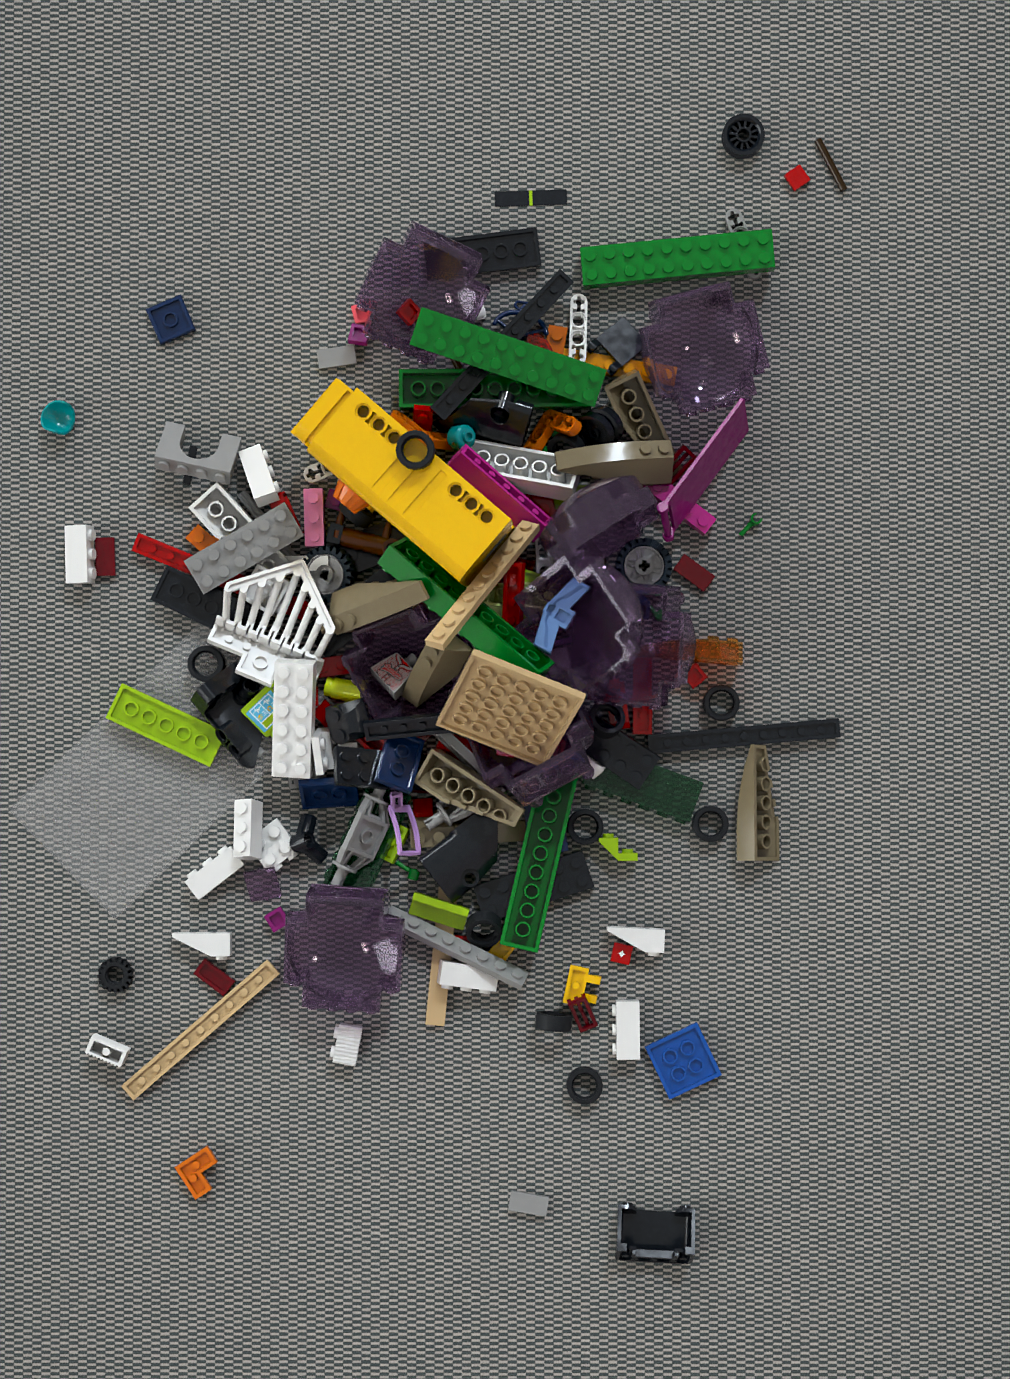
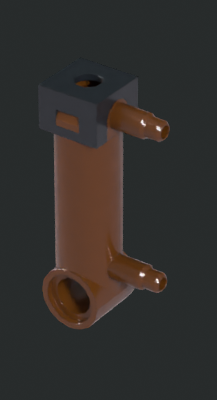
(357, 539)

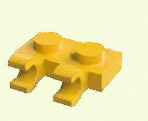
(576, 983)

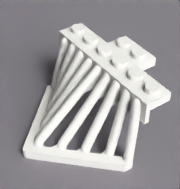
(261, 651)

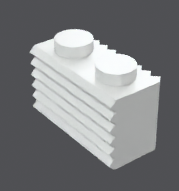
(347, 1044)
(107, 1050)

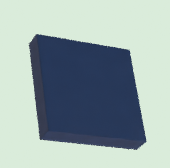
(170, 319)

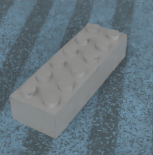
(244, 548)

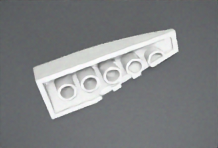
(224, 515)

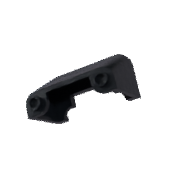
(655, 1235)

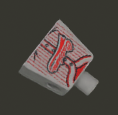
(394, 673)

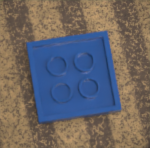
(683, 1060)

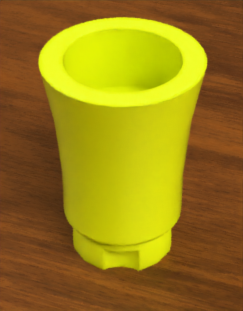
(341, 689)

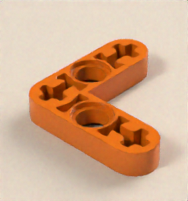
(547, 426)
(439, 439)

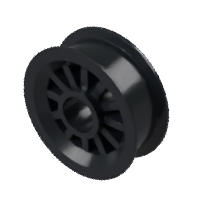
(758, 130)

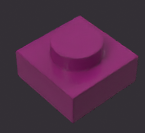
(356, 336)
(331, 501)
(276, 919)

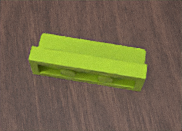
(439, 910)

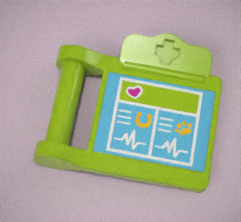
(260, 711)

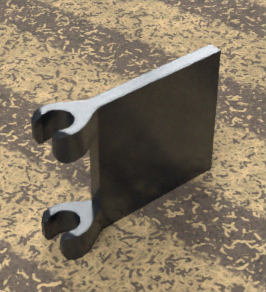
(620, 342)

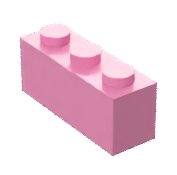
(314, 517)

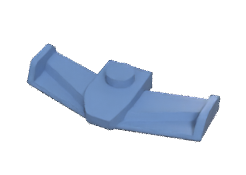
(558, 614)

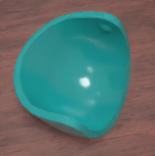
(58, 417)

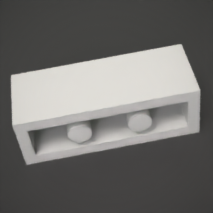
(259, 475)
(80, 554)
(248, 829)
(213, 872)
(464, 976)
(626, 1029)

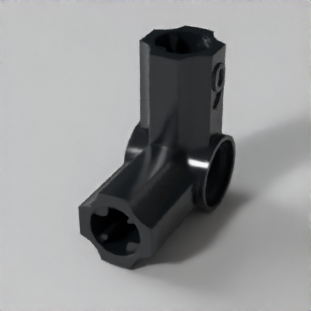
(305, 841)

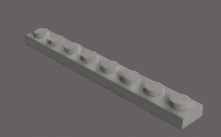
(461, 950)

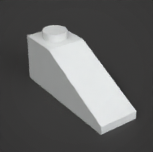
(645, 939)
(210, 943)

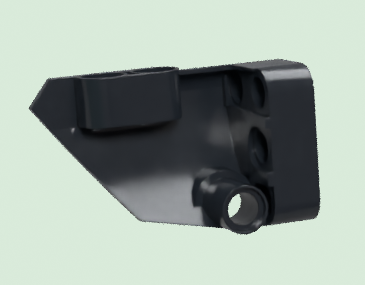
(493, 419)
(221, 704)
(466, 850)

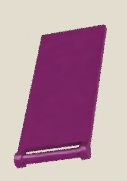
(703, 470)

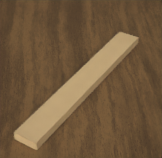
(438, 996)

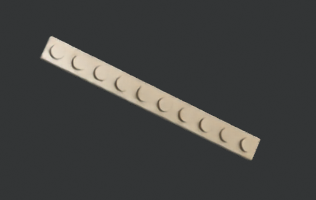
(482, 585)
(200, 1029)

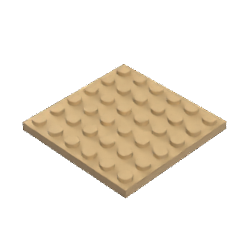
(509, 708)

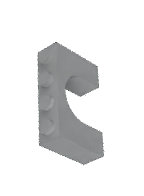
(216, 467)

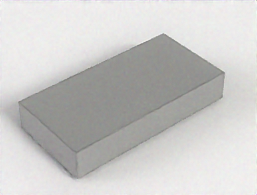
(336, 357)
(528, 1203)

